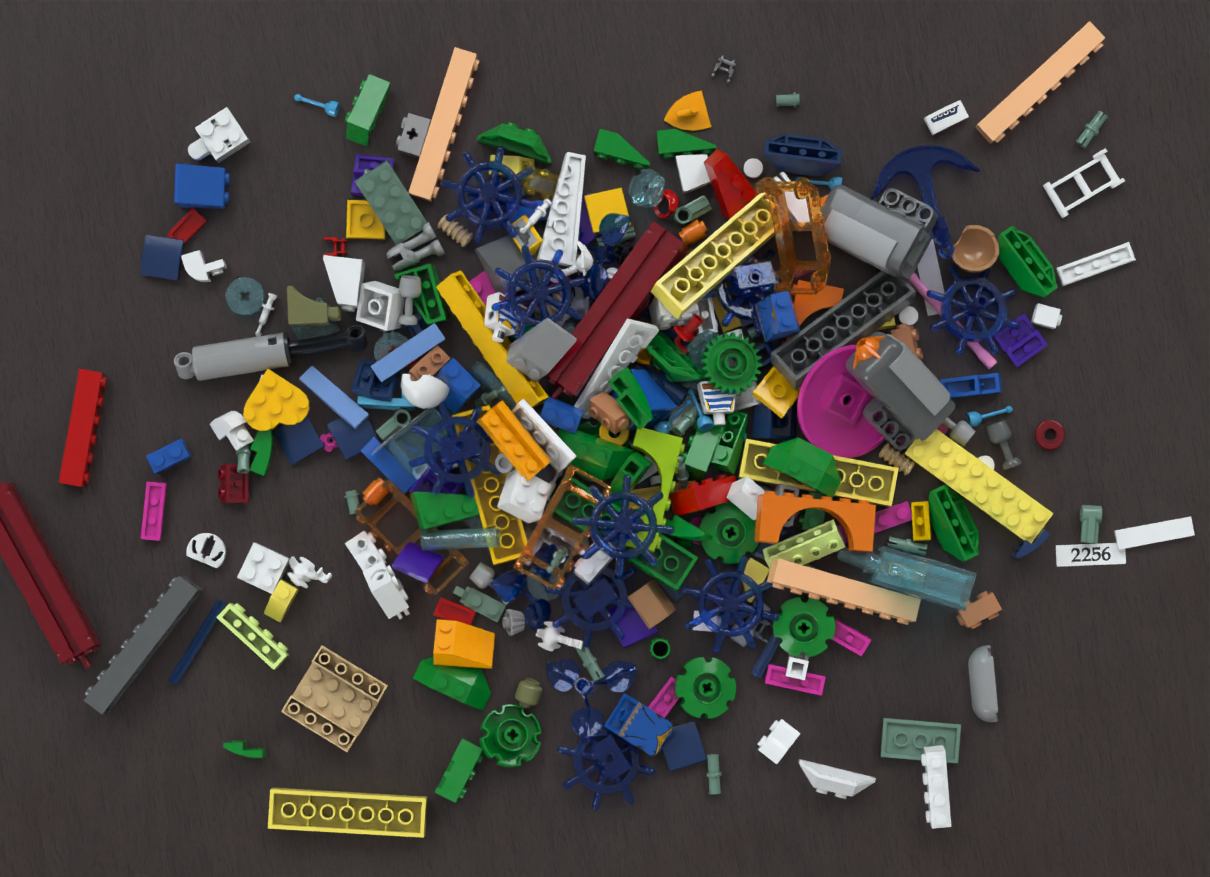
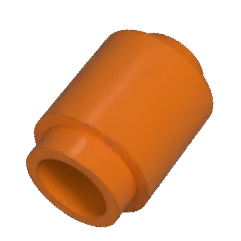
(693, 232)
(372, 488)

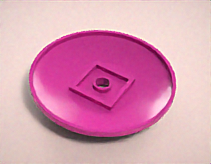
(824, 417)

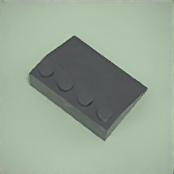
(507, 256)

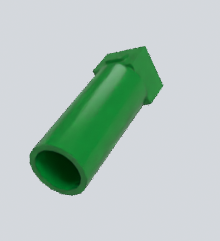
(656, 640)

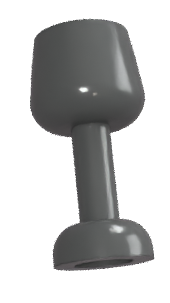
(1000, 433)

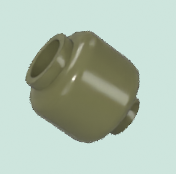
(528, 692)

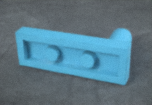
(396, 404)

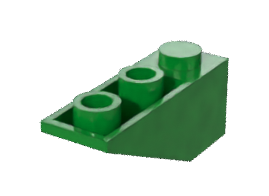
(676, 142)
(615, 147)
(730, 443)
(636, 467)

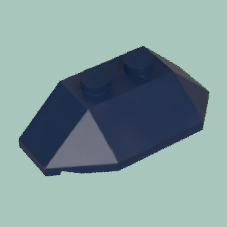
(802, 154)

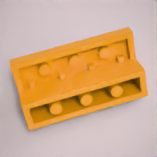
(514, 440)

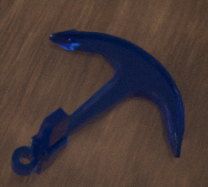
(918, 163)

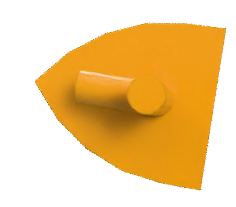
(689, 113)

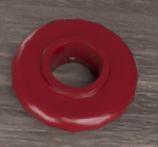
(1059, 434)

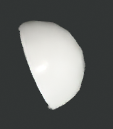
(425, 392)

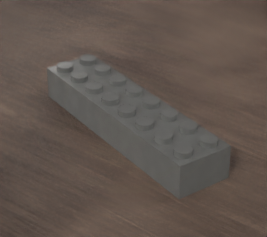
(843, 325)
(143, 645)

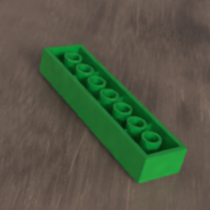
(673, 560)

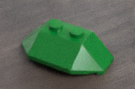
(516, 141)
(1026, 262)
(672, 360)
(595, 455)
(805, 465)
(953, 523)
(457, 682)

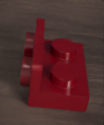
(233, 485)

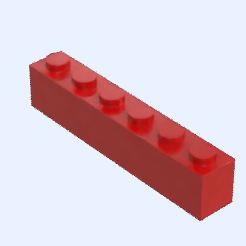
(82, 428)

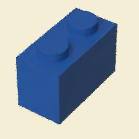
(561, 415)
(169, 456)

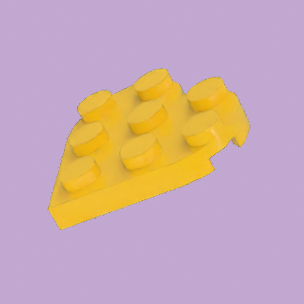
(275, 403)

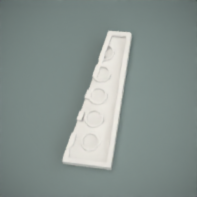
(564, 216)
(622, 351)

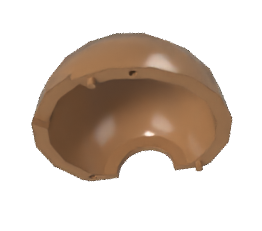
(976, 249)

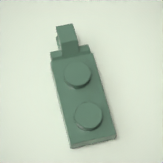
(480, 602)

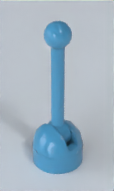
(331, 107)
(832, 182)
(974, 418)
(704, 422)
(664, 426)

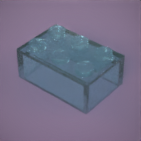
(409, 445)

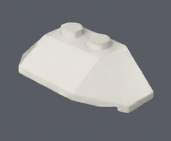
(835, 780)

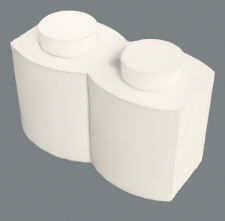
(778, 741)

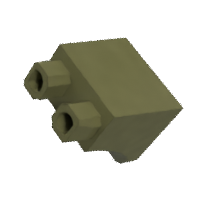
(307, 313)

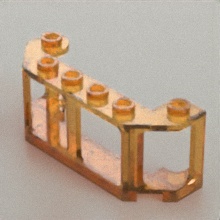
(783, 230)
(399, 496)
(547, 521)

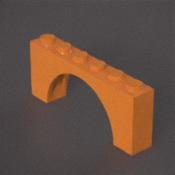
(808, 304)
(855, 518)

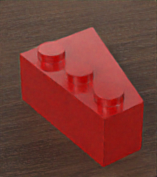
(729, 184)
(701, 496)

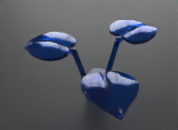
(613, 229)
(512, 583)
(563, 676)

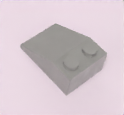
(540, 349)

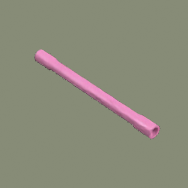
(982, 354)

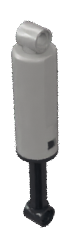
(260, 353)

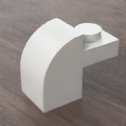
(198, 269)
(232, 426)

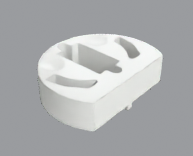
(200, 543)

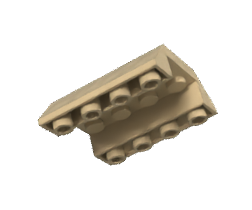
(335, 699)

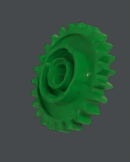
(718, 370)

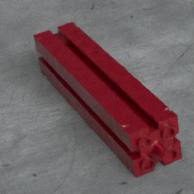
(622, 299)
(43, 582)

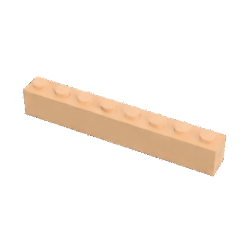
(1040, 82)
(443, 124)
(843, 590)

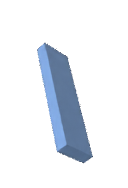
(408, 352)
(333, 397)

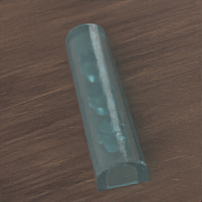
(491, 382)
(460, 538)

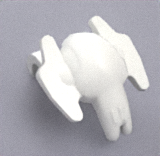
(583, 263)
(305, 572)
(551, 636)

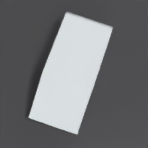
(797, 666)

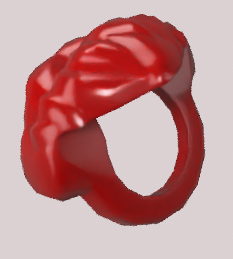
(673, 204)

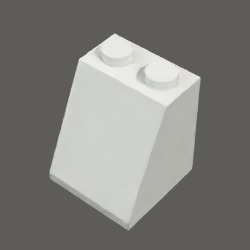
(346, 280)

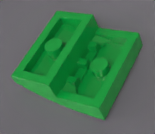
(241, 748)

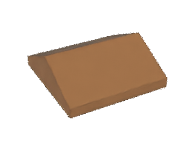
(651, 603)

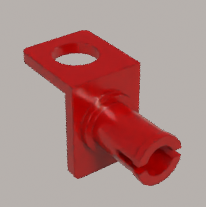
(687, 331)

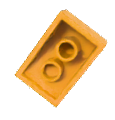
(462, 645)

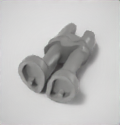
(410, 257)

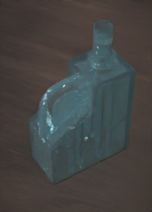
(914, 576)

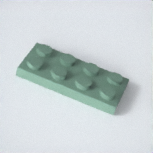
(391, 202)
(908, 738)

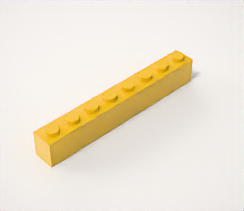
(471, 313)

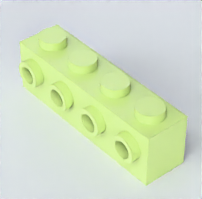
(807, 545)
(253, 636)

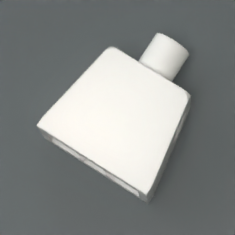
(692, 172)

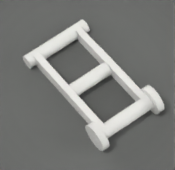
(1100, 156)

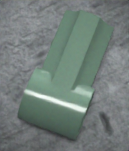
(693, 210)
(393, 425)
(1090, 518)

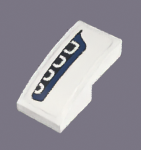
(946, 117)

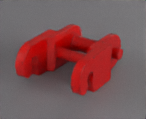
(335, 240)

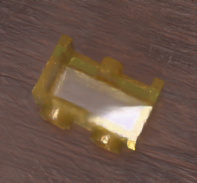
(540, 182)

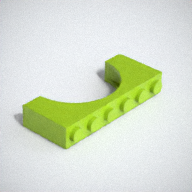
(663, 452)

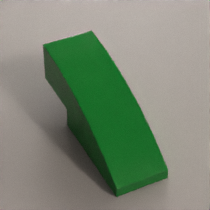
(631, 397)
(263, 446)
(686, 530)

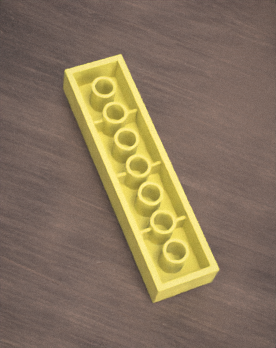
(716, 257)
(858, 478)
(980, 485)
(347, 812)

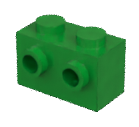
(811, 516)

